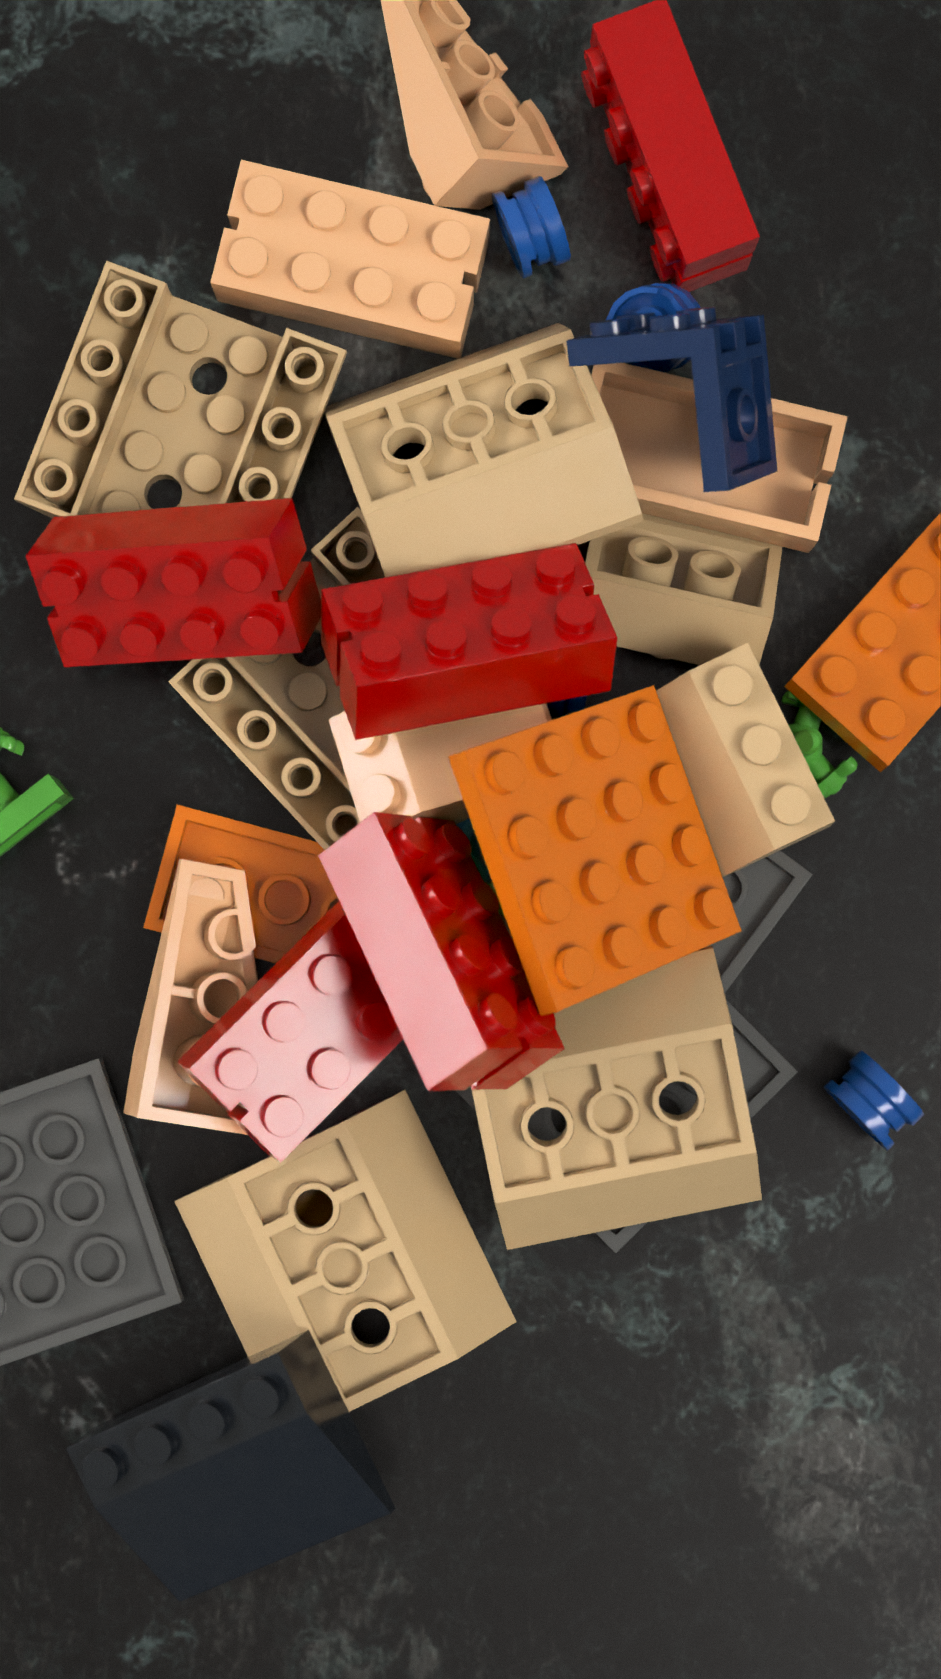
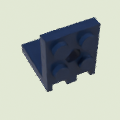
(727, 380)

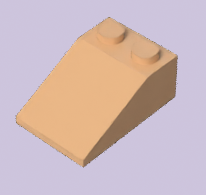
(411, 768)

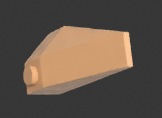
(458, 111)
(197, 977)

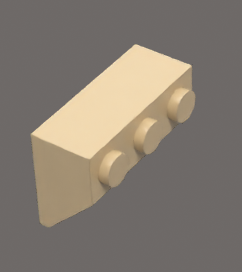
(685, 589)
(741, 761)

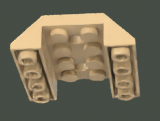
(135, 419)
(486, 473)
(279, 710)
(620, 1151)
(389, 1247)

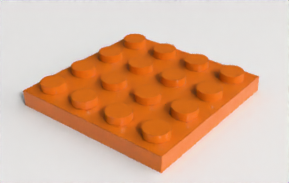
(595, 848)

